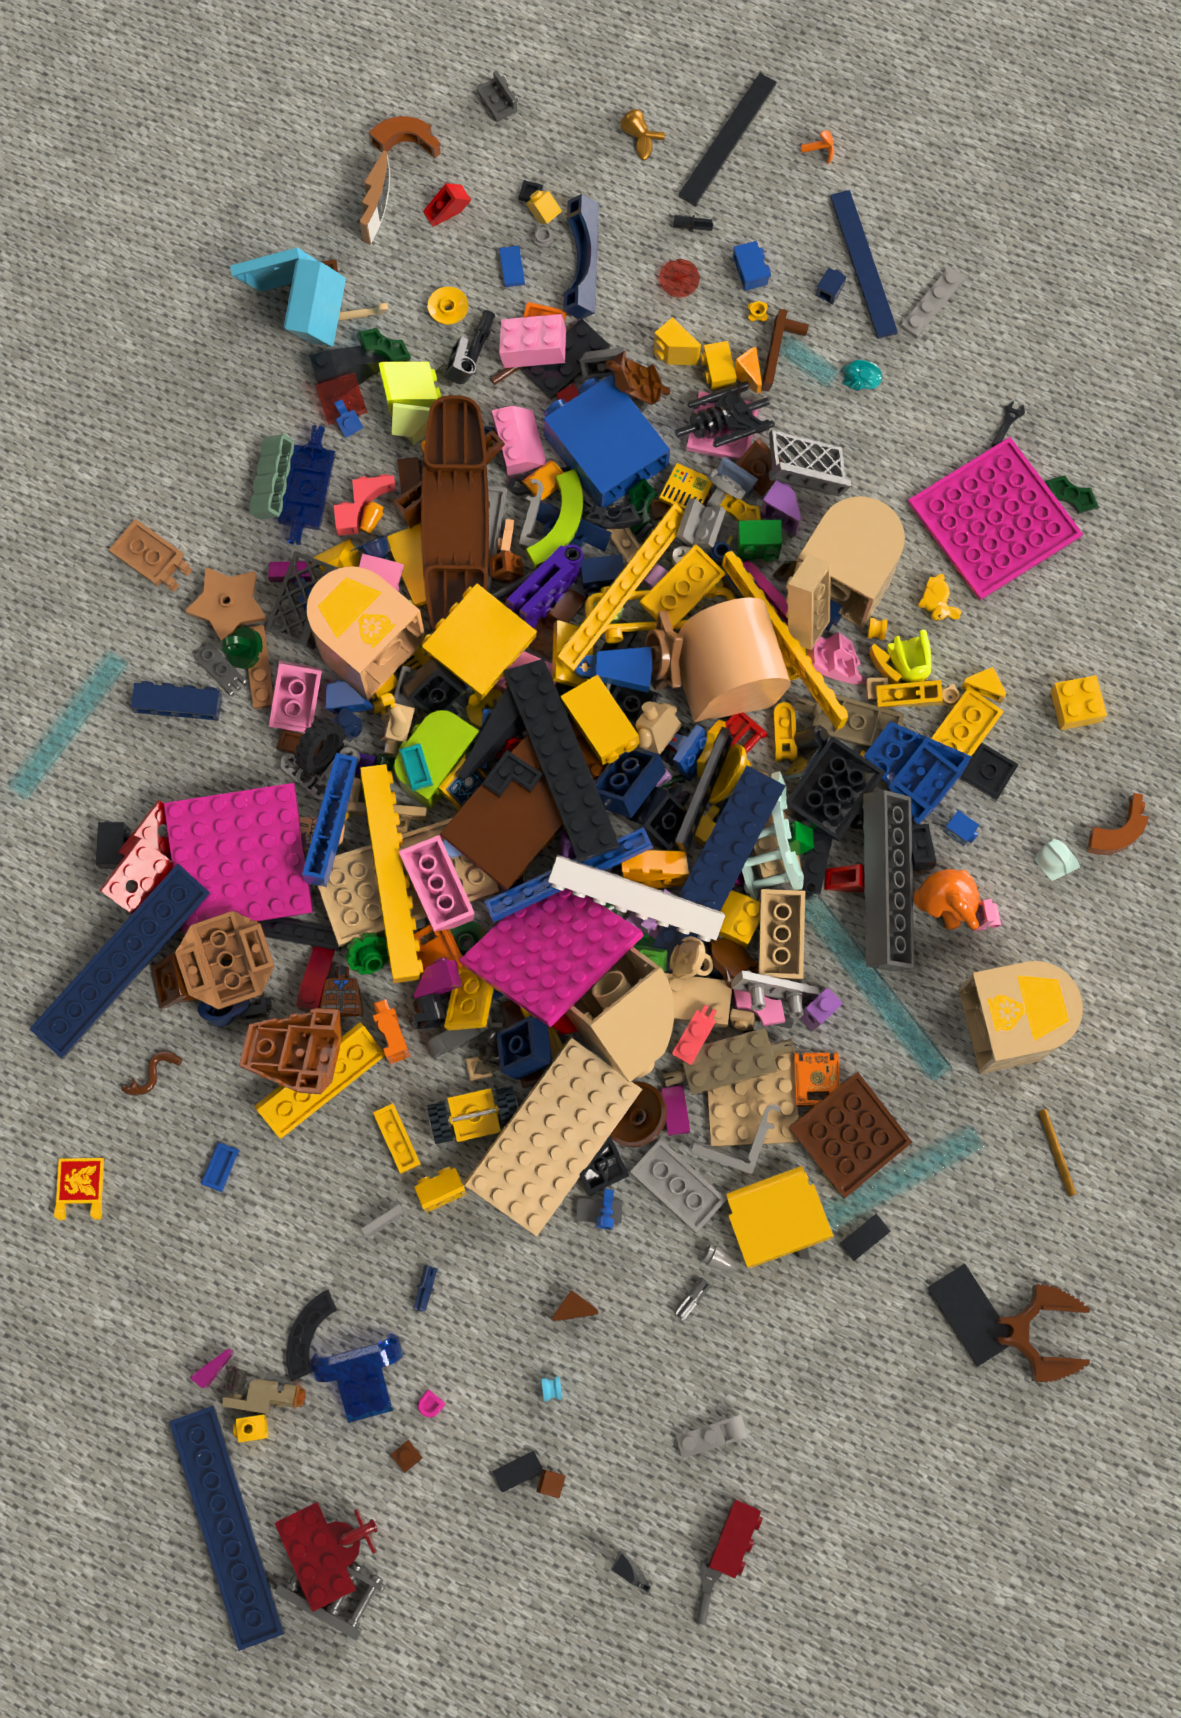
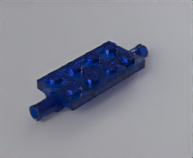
(307, 486)

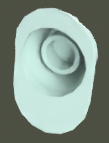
(1056, 860)

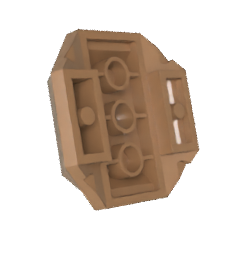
(202, 956)

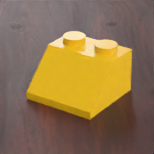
(675, 345)
(440, 1189)

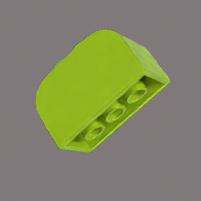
(444, 743)

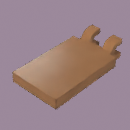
(150, 555)

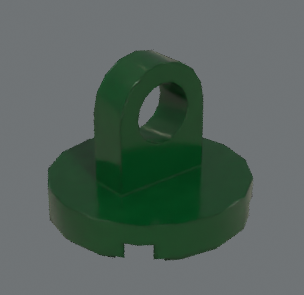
(242, 647)

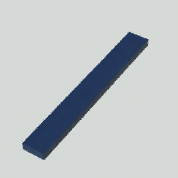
(863, 264)

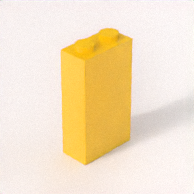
(600, 720)

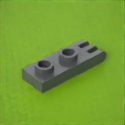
(220, 668)

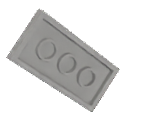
(678, 1186)

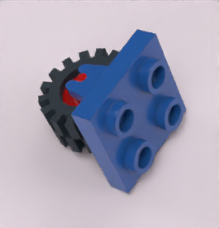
(685, 750)

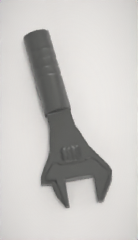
(709, 1578)

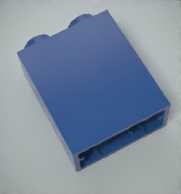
(605, 440)

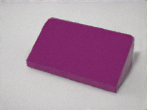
(278, 570)

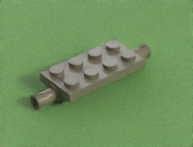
(863, 723)
(730, 1062)

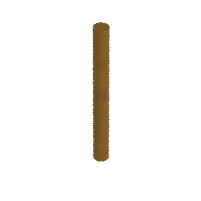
(1057, 1152)

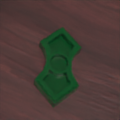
(374, 342)
(642, 497)
(1080, 498)

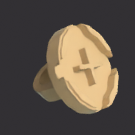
(688, 958)

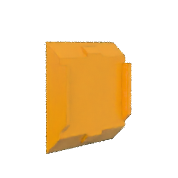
(546, 475)

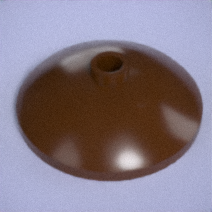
(652, 1107)

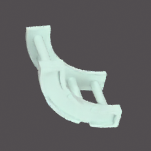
(782, 830)

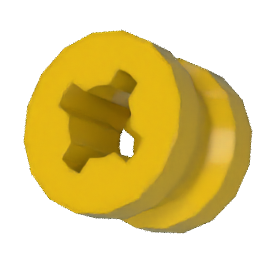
(877, 628)

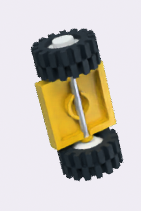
(472, 1114)

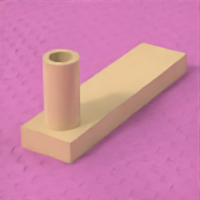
(358, 808)

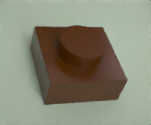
(406, 1456)

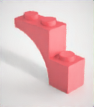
(365, 490)

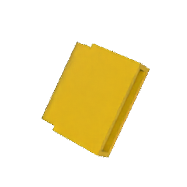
(777, 1217)

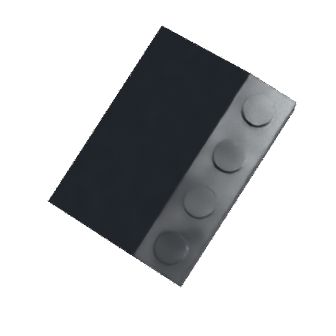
(833, 789)

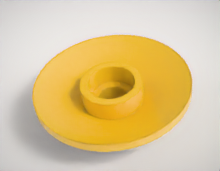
(448, 297)

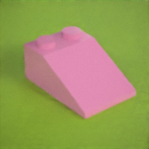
(295, 696)

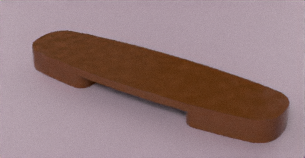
(454, 505)

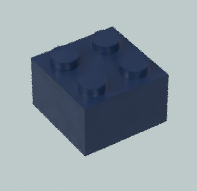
(524, 1048)

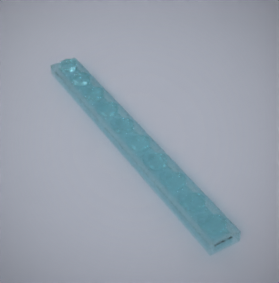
(876, 988)

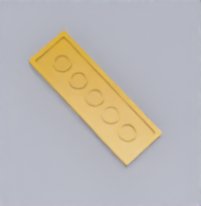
(287, 1108)

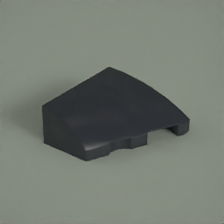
(604, 1169)
(630, 1572)

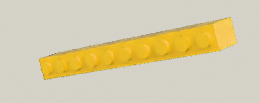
(390, 874)

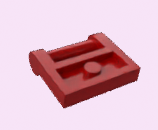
(739, 725)

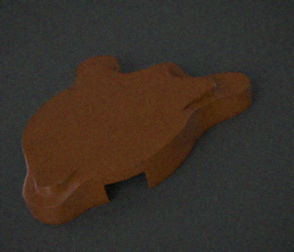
(730, 959)

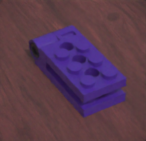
(546, 585)

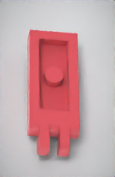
(695, 1035)

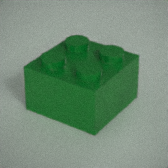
(759, 540)

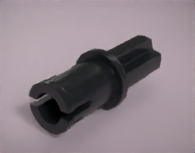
(691, 223)

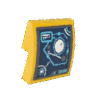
(461, 790)

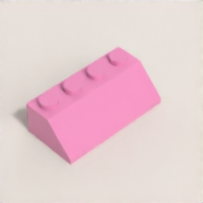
(437, 884)

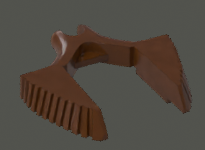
(1045, 1299)

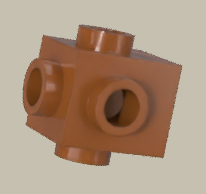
(506, 566)

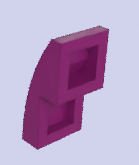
(677, 1115)

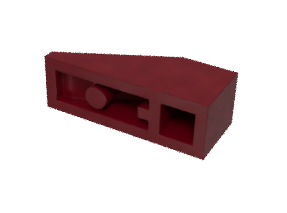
(314, 979)

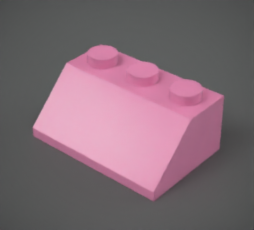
(521, 438)

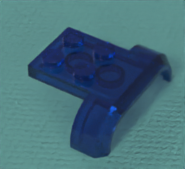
(360, 1376)

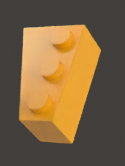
(657, 869)

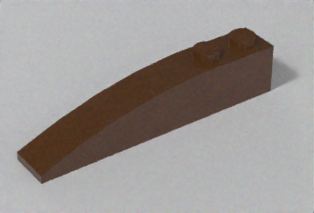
(409, 504)

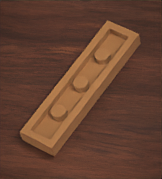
(260, 676)

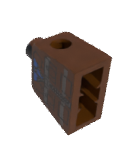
(342, 994)

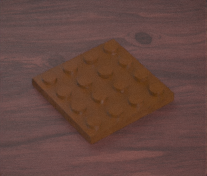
(850, 1134)

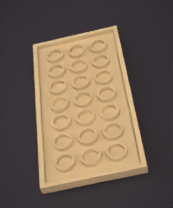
(353, 891)
(552, 1136)

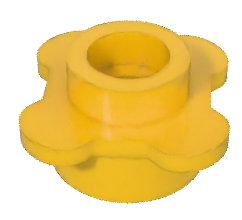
(757, 306)

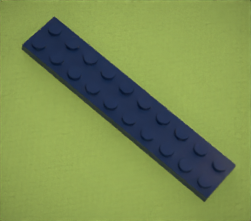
(726, 849)
(120, 961)
(226, 1528)

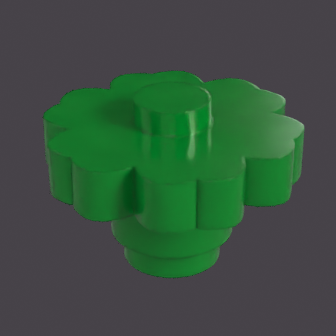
(367, 953)

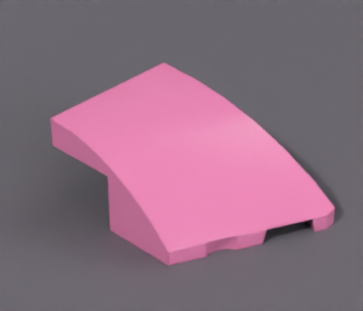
(388, 570)
(836, 659)

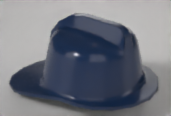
(377, 547)
(221, 1017)

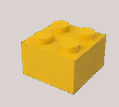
(1078, 702)

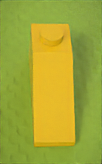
(910, 694)

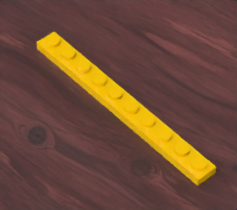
(621, 589)
(789, 646)

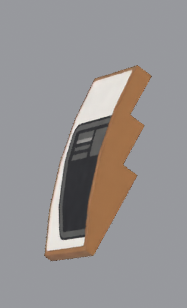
(375, 201)

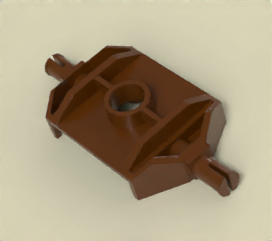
(637, 379)

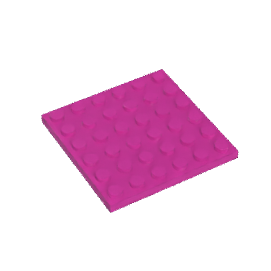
(995, 518)
(243, 852)
(551, 952)

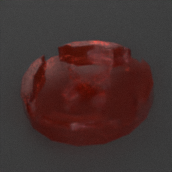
(679, 278)

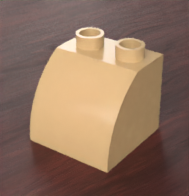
(627, 1015)

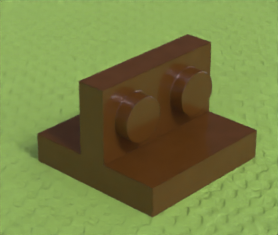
(758, 462)
(170, 983)

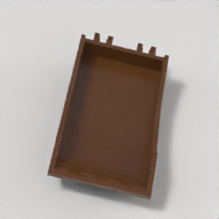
(512, 831)

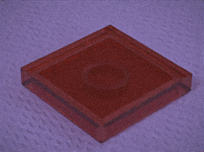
(340, 388)

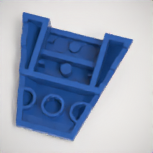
(917, 767)

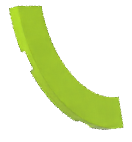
(567, 522)

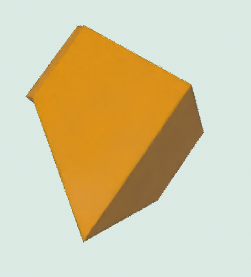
(748, 370)

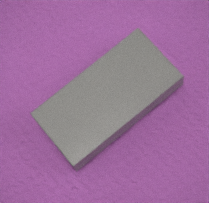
(383, 1221)

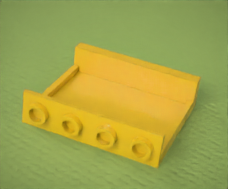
(479, 640)

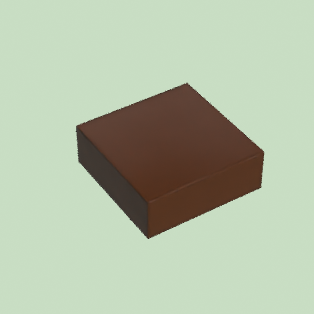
(551, 1483)

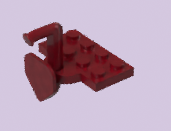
(319, 1552)

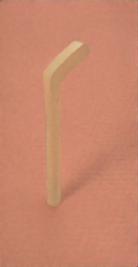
(380, 309)

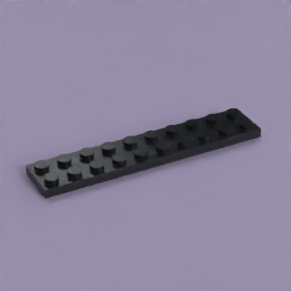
(561, 760)

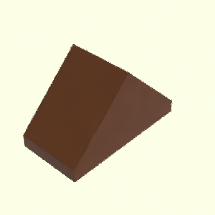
(574, 1307)

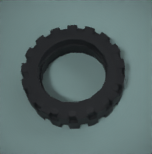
(310, 741)

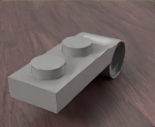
(711, 1436)

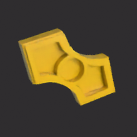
(740, 510)
(711, 739)

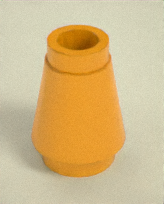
(371, 516)

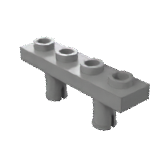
(784, 989)

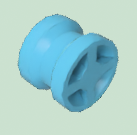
(551, 1389)

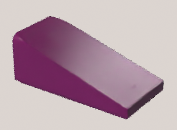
(208, 1373)

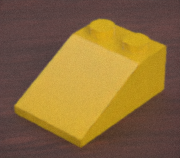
(740, 919)

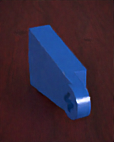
(620, 667)

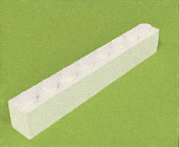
(636, 897)

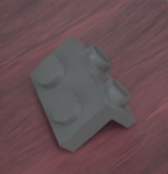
(498, 97)

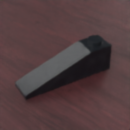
(344, 361)

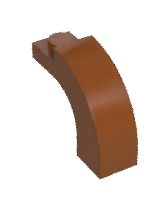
(404, 129)
(1113, 841)

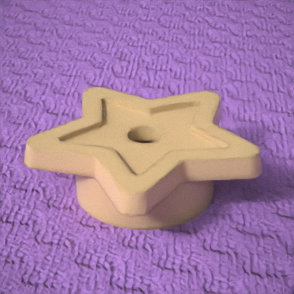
(951, 690)

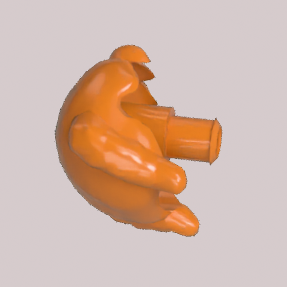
(949, 895)

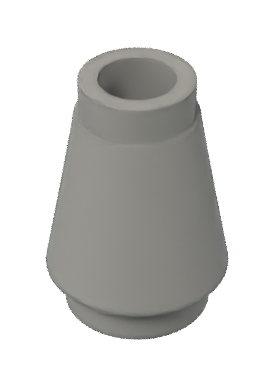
(718, 1259)

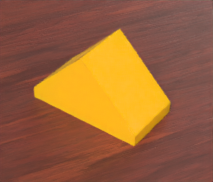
(986, 684)

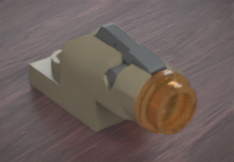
(268, 1392)

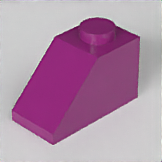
(439, 978)

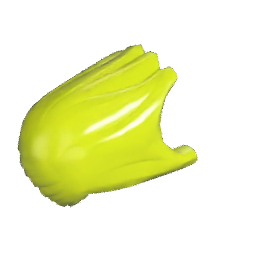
(911, 657)

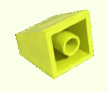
(409, 383)

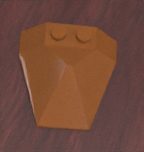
(295, 1050)

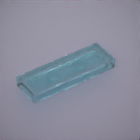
(809, 361)

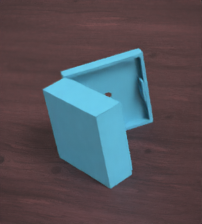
(313, 295)

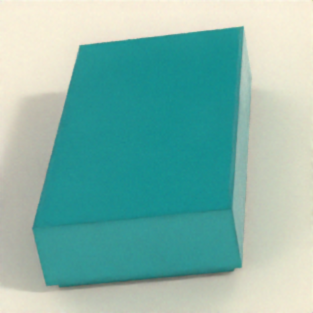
(416, 767)

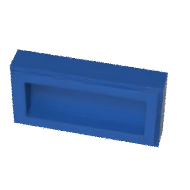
(512, 266)
(220, 1167)

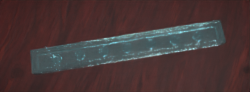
(68, 725)
(903, 1178)

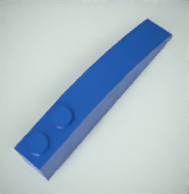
(330, 821)

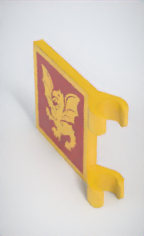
(79, 1183)

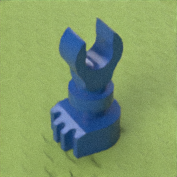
(605, 1221)

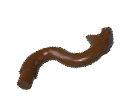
(165, 1055)

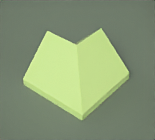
(410, 421)

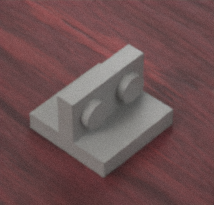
(700, 524)

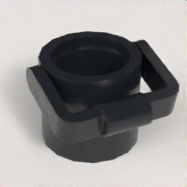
(429, 1012)

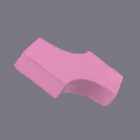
(770, 1015)

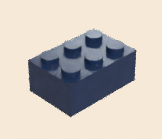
(629, 781)

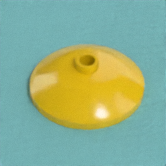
(730, 774)

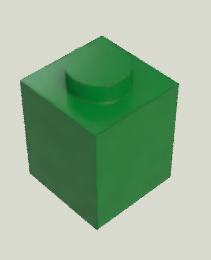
(801, 838)

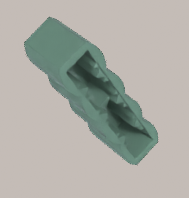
(271, 478)

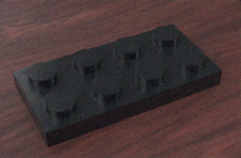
(556, 377)

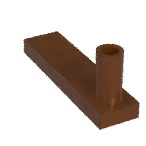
(781, 324)

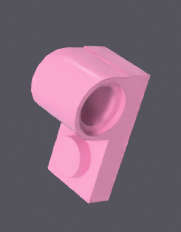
(987, 915)

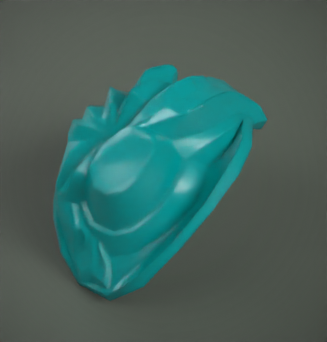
(862, 375)

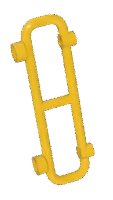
(614, 631)

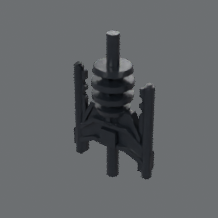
(727, 413)

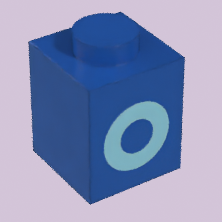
(962, 828)

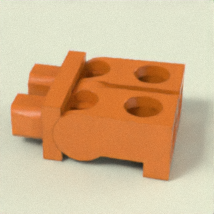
(387, 1023)

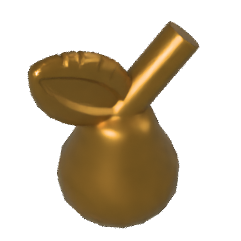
(635, 125)

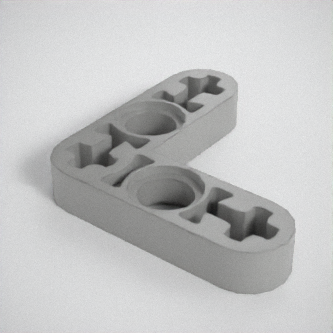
(323, 779)

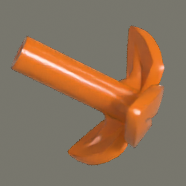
(826, 143)

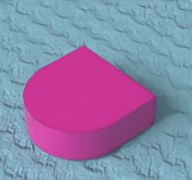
(430, 1404)

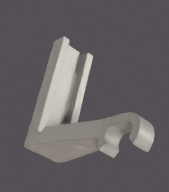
(531, 517)
(731, 1159)

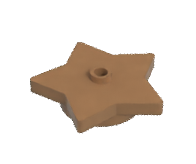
(231, 616)
(665, 653)

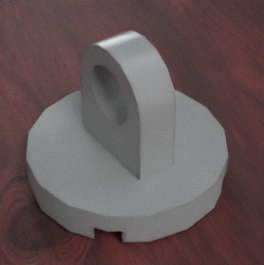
(725, 486)

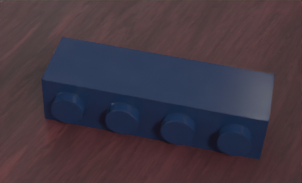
(176, 701)

